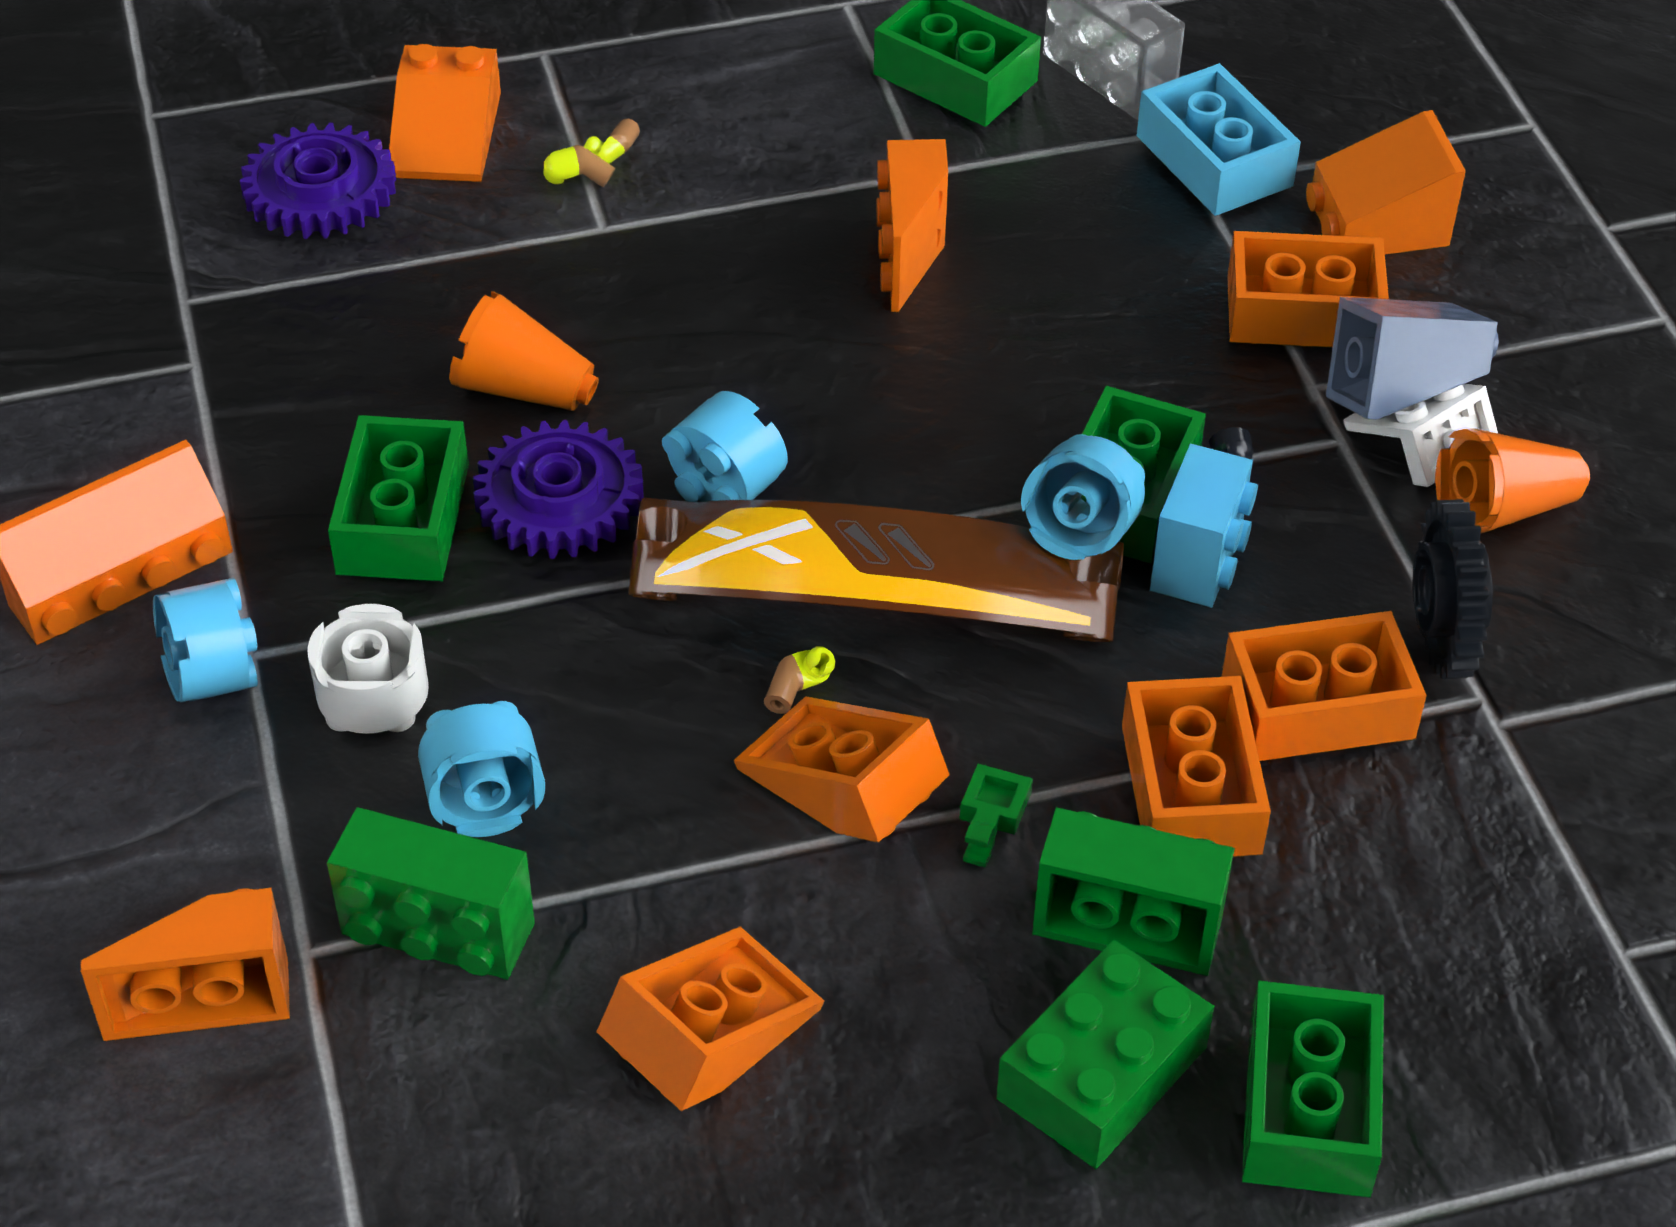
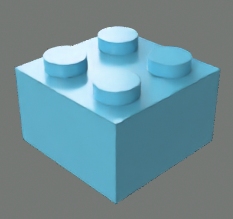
(1203, 526)

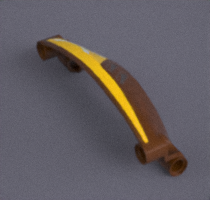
(871, 562)

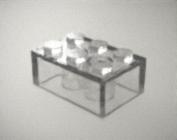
(1115, 46)

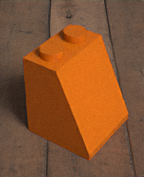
(1392, 187)

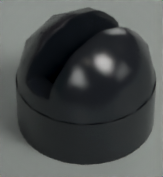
(1233, 441)

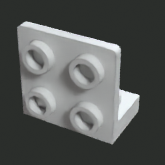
(1428, 424)

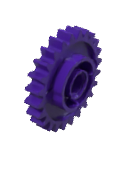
(318, 180)
(558, 489)

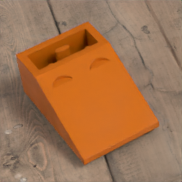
(910, 213)

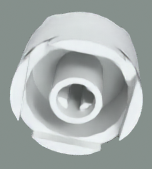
(368, 670)

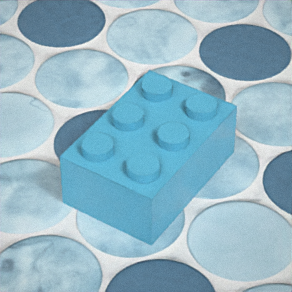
(1218, 139)

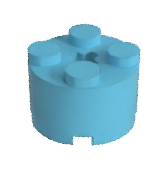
(724, 451)
(1087, 468)
(205, 640)
(480, 768)

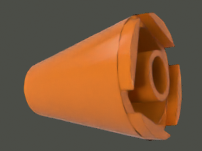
(520, 358)
(1508, 476)

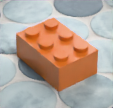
(1291, 284)
(1327, 684)
(1196, 761)

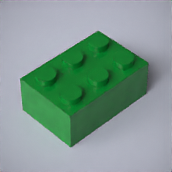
(957, 57)
(1156, 438)
(399, 498)
(1133, 886)
(432, 893)
(1104, 1053)
(1314, 1089)

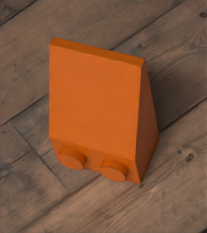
(444, 112)
(848, 765)
(194, 970)
(705, 1015)

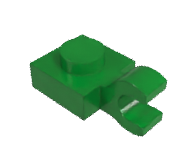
(992, 803)

